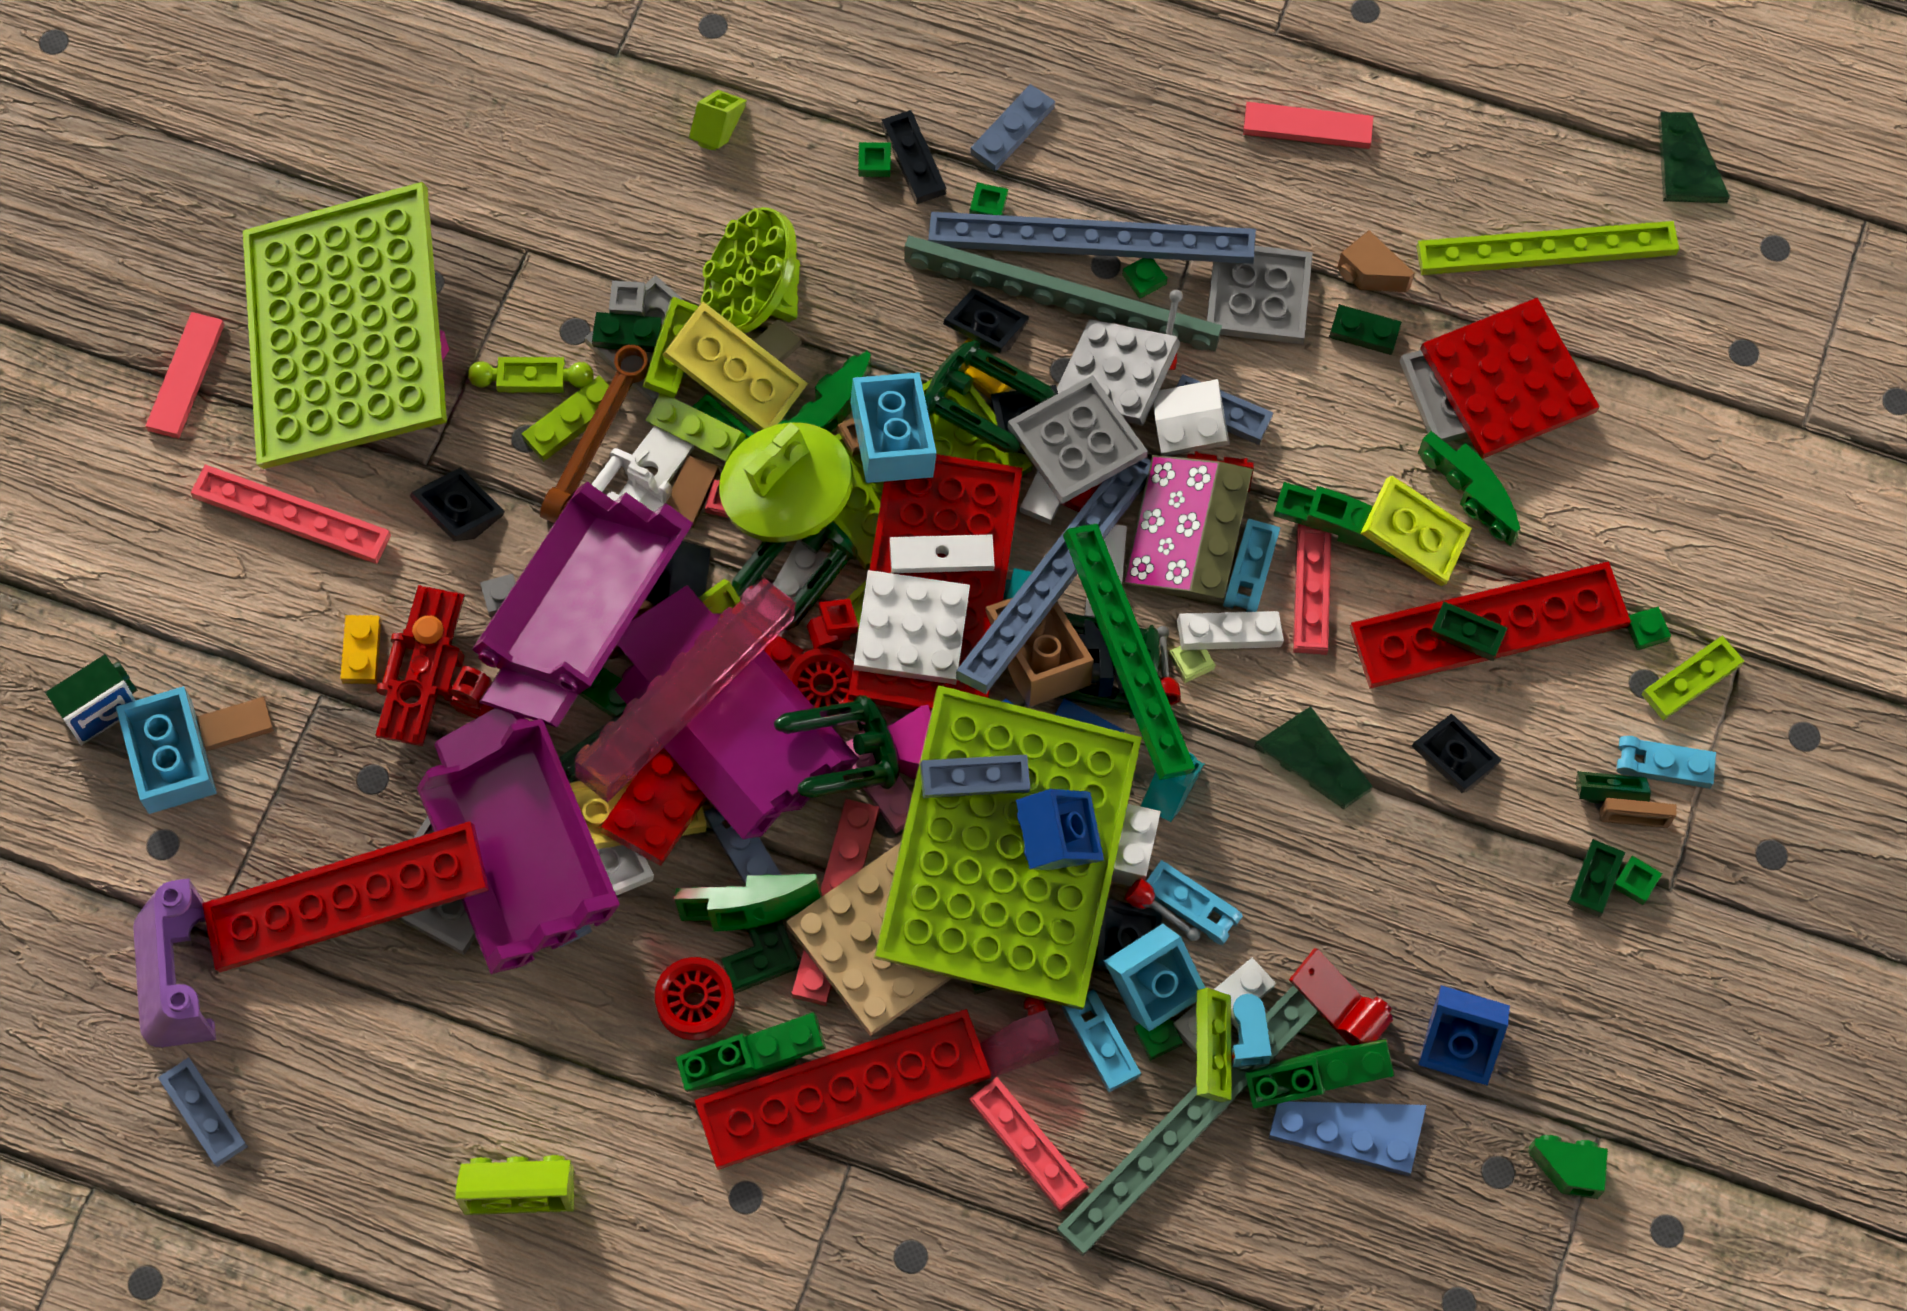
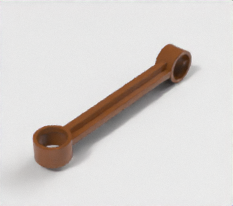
(559, 496)

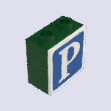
(90, 698)

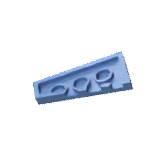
(1358, 1132)

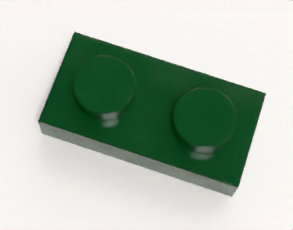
(1365, 329)
(619, 330)
(1468, 631)
(1599, 786)
(1596, 878)

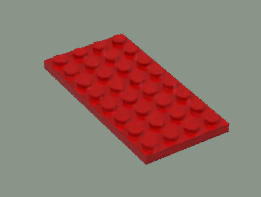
(957, 500)

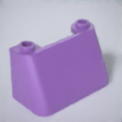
(166, 1009)

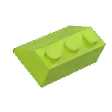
(515, 1186)

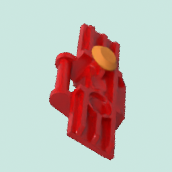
(430, 670)

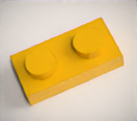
(360, 649)

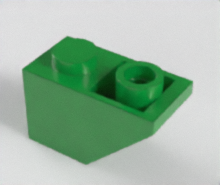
(1572, 1167)

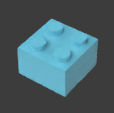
(1155, 977)

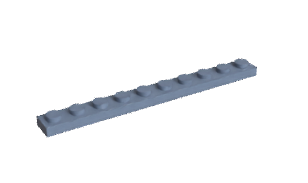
(1093, 237)
(1047, 582)

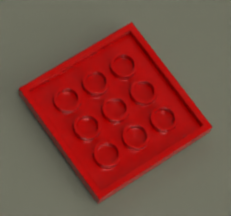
(1509, 378)

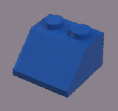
(1059, 829)
(1464, 1035)

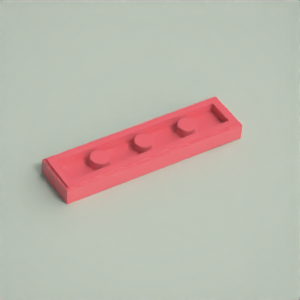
(1308, 125)
(185, 375)
(1312, 591)
(1028, 1144)

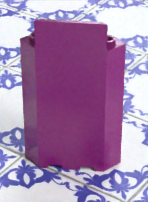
(575, 601)
(732, 742)
(530, 837)

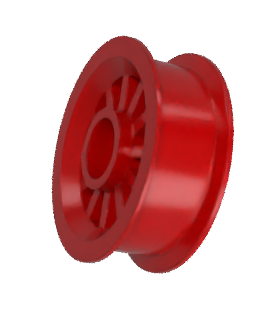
(816, 659)
(705, 1027)

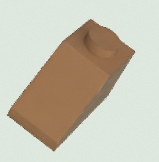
(1374, 266)

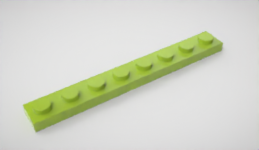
(1547, 248)

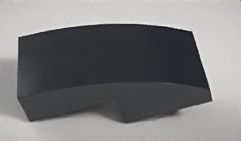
(1102, 666)

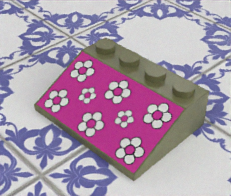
(1188, 528)

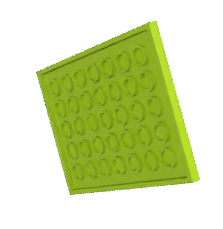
(343, 326)
(961, 875)

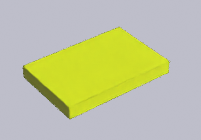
(1416, 531)

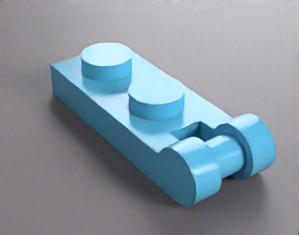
(1252, 565)
(1666, 762)
(1193, 902)
(1103, 1043)

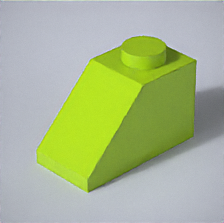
(716, 119)

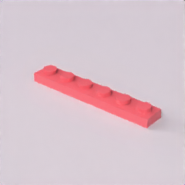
(291, 514)
(846, 859)

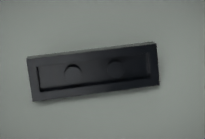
(914, 157)

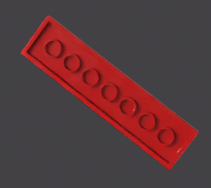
(1534, 612)
(664, 797)
(345, 896)
(842, 1089)

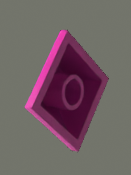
(909, 739)

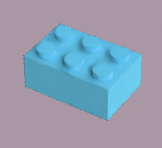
(893, 427)
(166, 750)

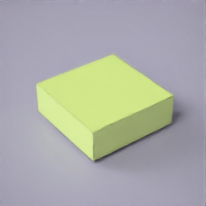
(1191, 663)

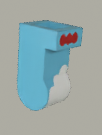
(1254, 1043)

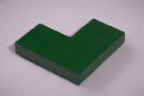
(767, 959)

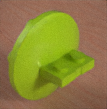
(754, 270)
(786, 482)

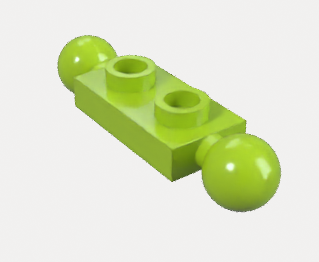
(530, 374)

